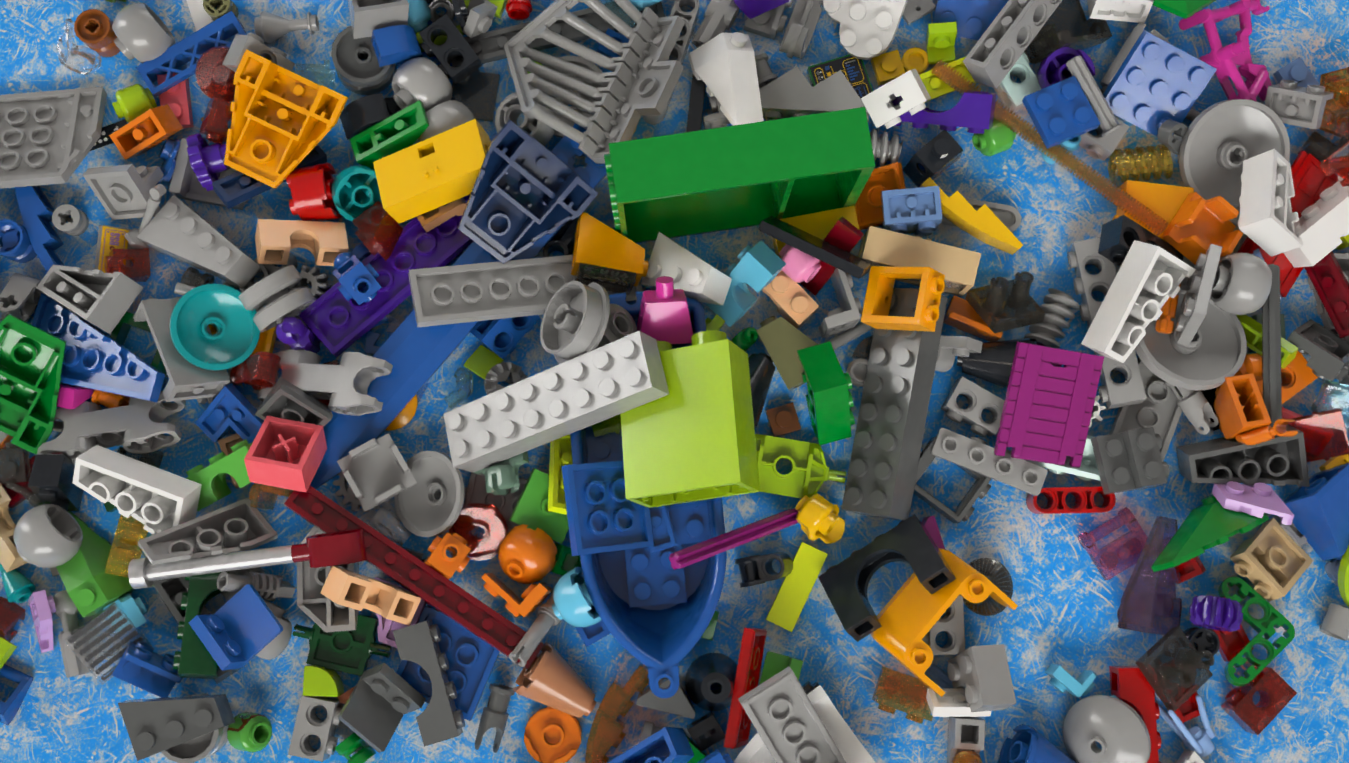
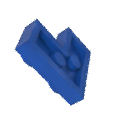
(227, 411)

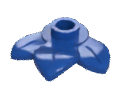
(169, 155)

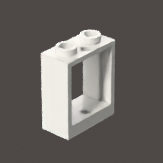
(1120, 10)

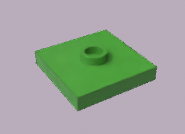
(533, 508)

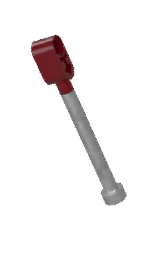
(320, 551)

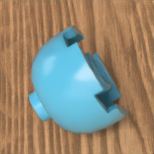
(573, 600)

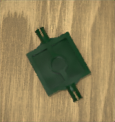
(345, 649)

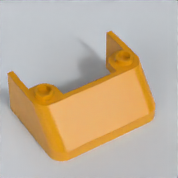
(915, 611)

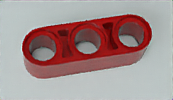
(1084, 500)

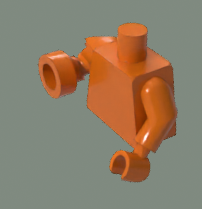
(1242, 408)

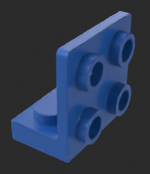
(237, 629)
(147, 669)

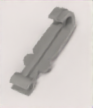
(801, 28)

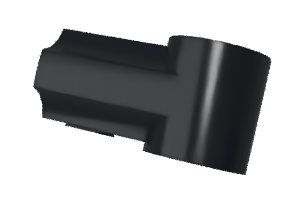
(563, 240)

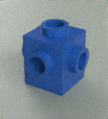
(357, 280)

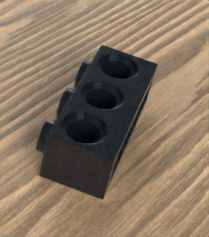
(1119, 236)

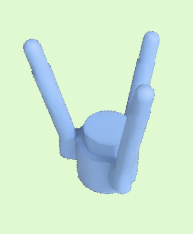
(1194, 737)

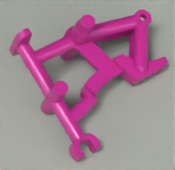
(1234, 54)

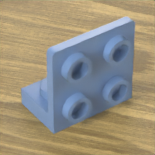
(912, 210)

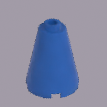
(1031, 747)

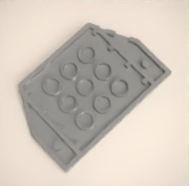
(47, 134)

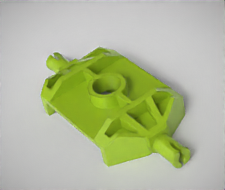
(807, 469)

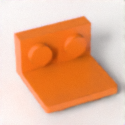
(532, 596)

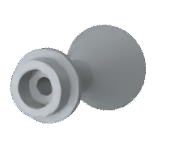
(272, 27)

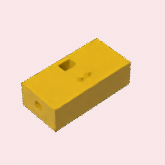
(432, 171)

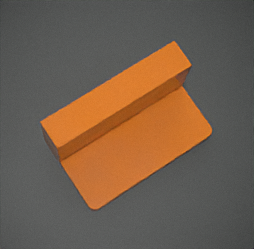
(964, 317)

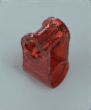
(257, 370)

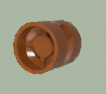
(96, 31)

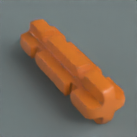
(1165, 324)

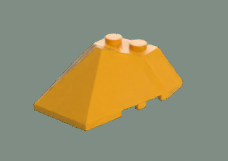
(276, 119)

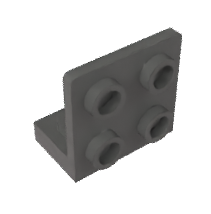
(379, 705)

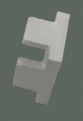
(376, 471)

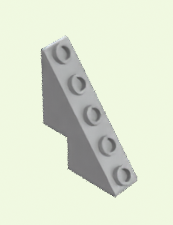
(794, 96)

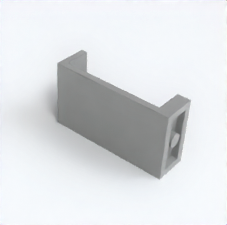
(185, 379)

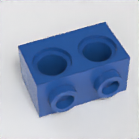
(510, 332)

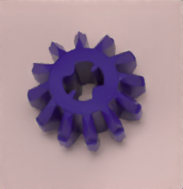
(1216, 613)

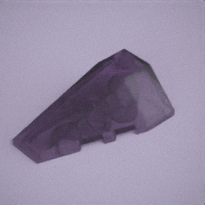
(1150, 596)

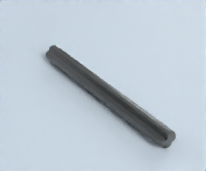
(1272, 349)

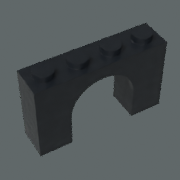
(848, 581)

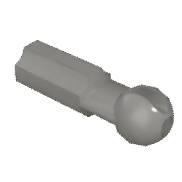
(68, 613)

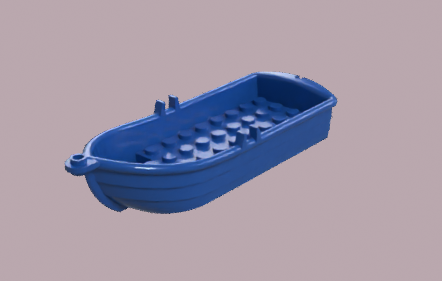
(638, 594)

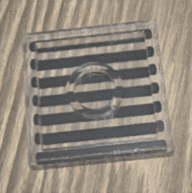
(104, 641)

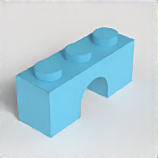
(756, 268)

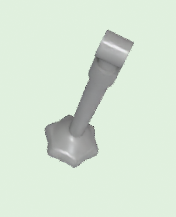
(153, 202)

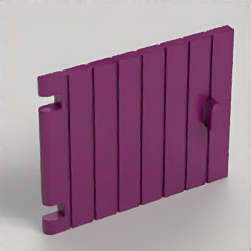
(1048, 404)

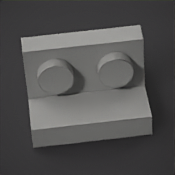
(124, 188)

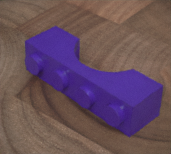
(972, 111)

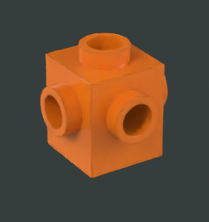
(441, 562)

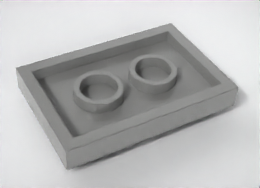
(1197, 301)

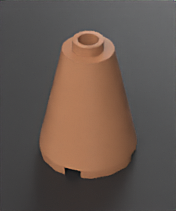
(555, 684)

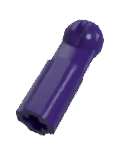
(297, 335)

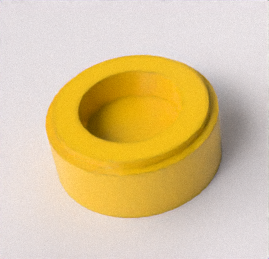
(915, 59)

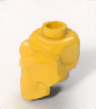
(820, 519)

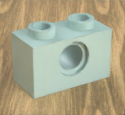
(1012, 93)

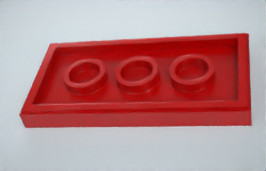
(746, 679)

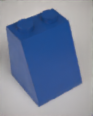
(1323, 511)

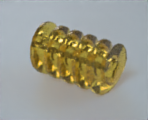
(1140, 161)

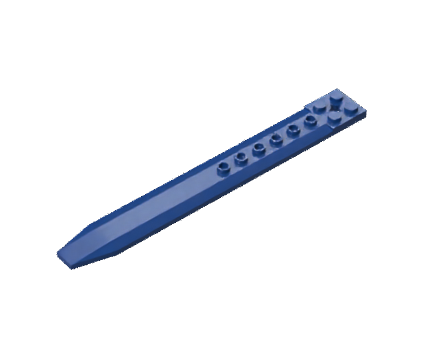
(422, 350)

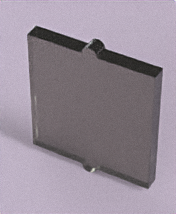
(478, 93)

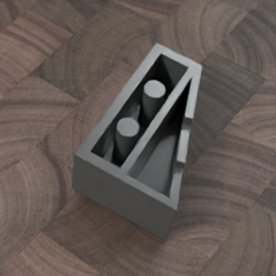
(168, 722)

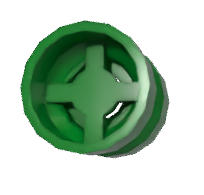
(350, 745)

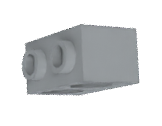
(978, 399)
(953, 625)
(309, 724)

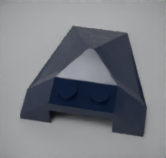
(521, 195)

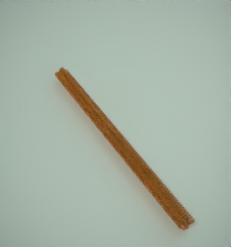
(1062, 157)

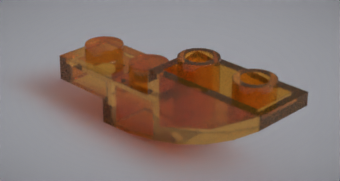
(606, 727)

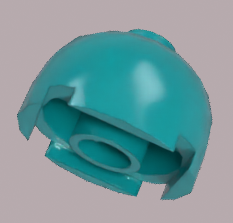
(355, 191)

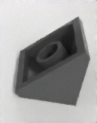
(294, 404)
(677, 704)

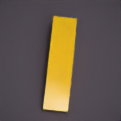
(980, 224)

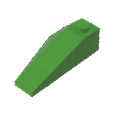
(86, 576)

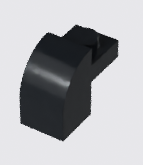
(366, 113)

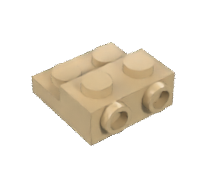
(1271, 561)

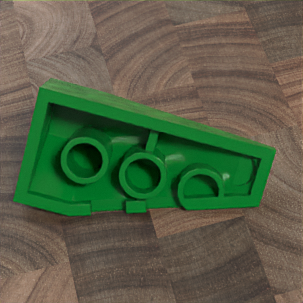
(1204, 529)

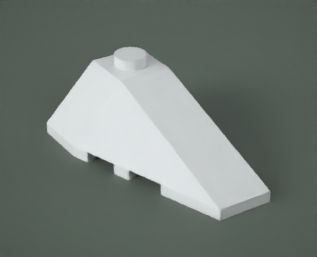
(730, 75)

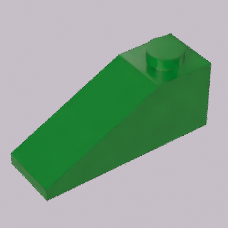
(390, 135)

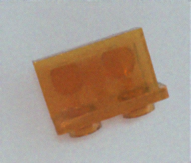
(265, 496)
(903, 693)

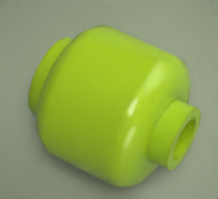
(133, 102)

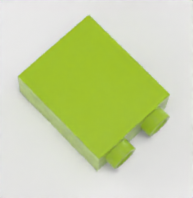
(698, 436)

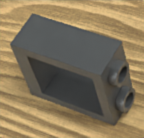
(964, 509)

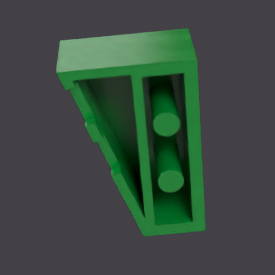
(828, 393)

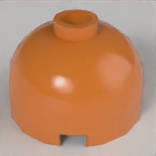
(527, 554)

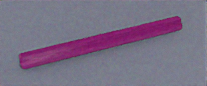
(732, 539)

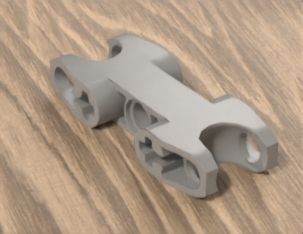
(341, 384)
(133, 426)

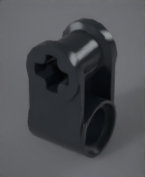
(759, 569)

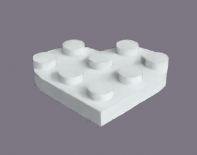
(866, 25)

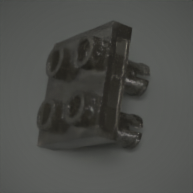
(1006, 303)
(1175, 668)

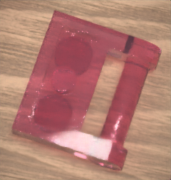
(1119, 553)

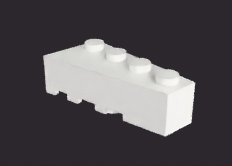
(1135, 299)
(137, 488)

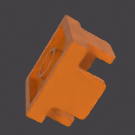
(1201, 224)

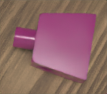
(665, 313)

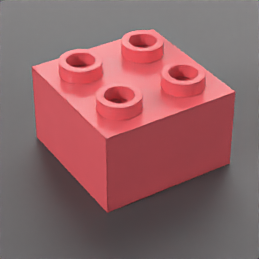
(286, 454)

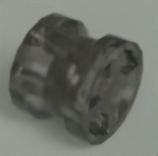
(194, 278)

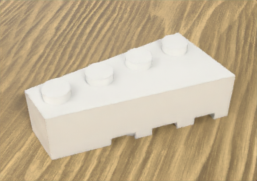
(1321, 226)

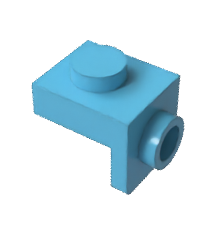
(132, 608)
(1064, 681)

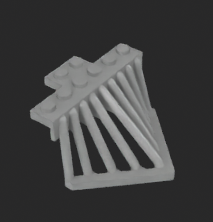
(635, 87)

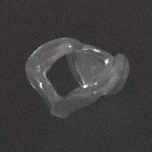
(78, 58)

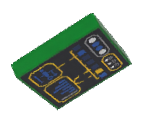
(850, 66)

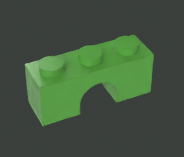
(214, 476)

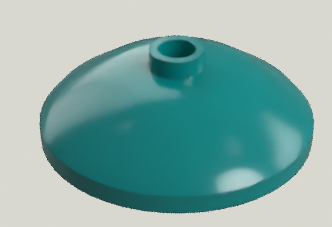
(216, 306)

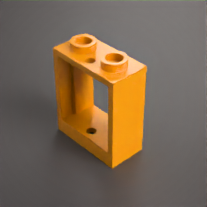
(880, 293)

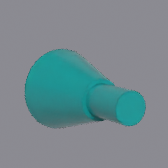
(16, 585)

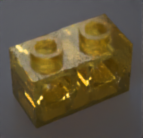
(125, 545)

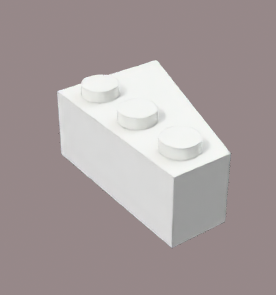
(1266, 203)
(688, 271)

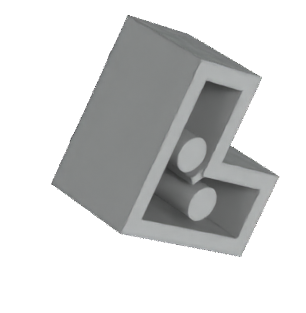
(984, 676)

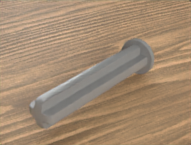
(1094, 95)

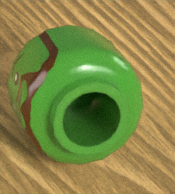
(249, 732)

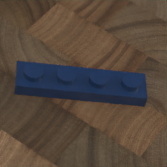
(240, 187)

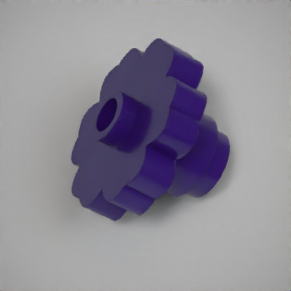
(206, 159)

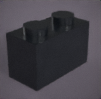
(52, 482)

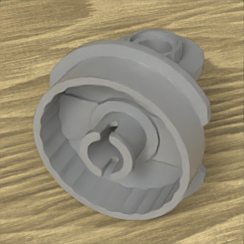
(582, 320)

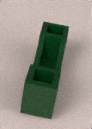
(194, 658)

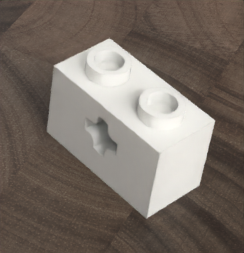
(880, 103)

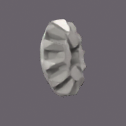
(500, 373)

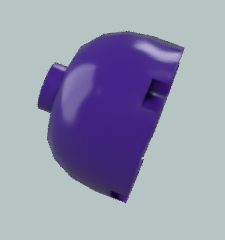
(1054, 68)

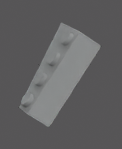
(376, 14)
(192, 239)

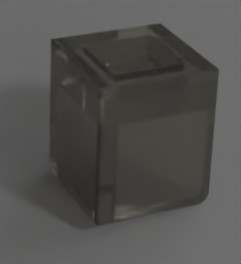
(1321, 147)

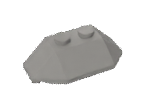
(323, 611)

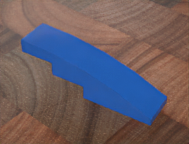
(36, 217)

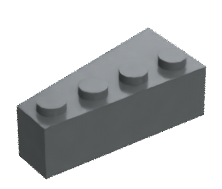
(1225, 460)

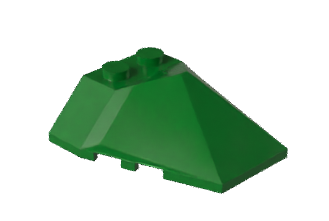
(28, 382)

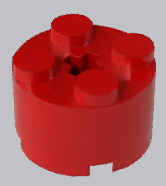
(312, 193)

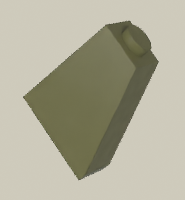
(782, 343)

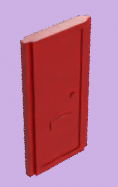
(1308, 185)

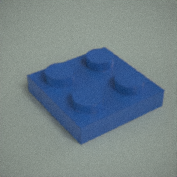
(1061, 112)

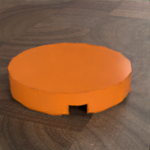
(552, 736)

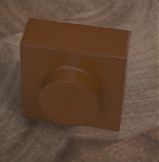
(783, 420)

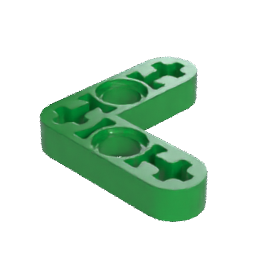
(1263, 626)

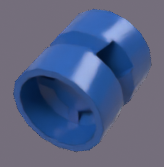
(15, 242)

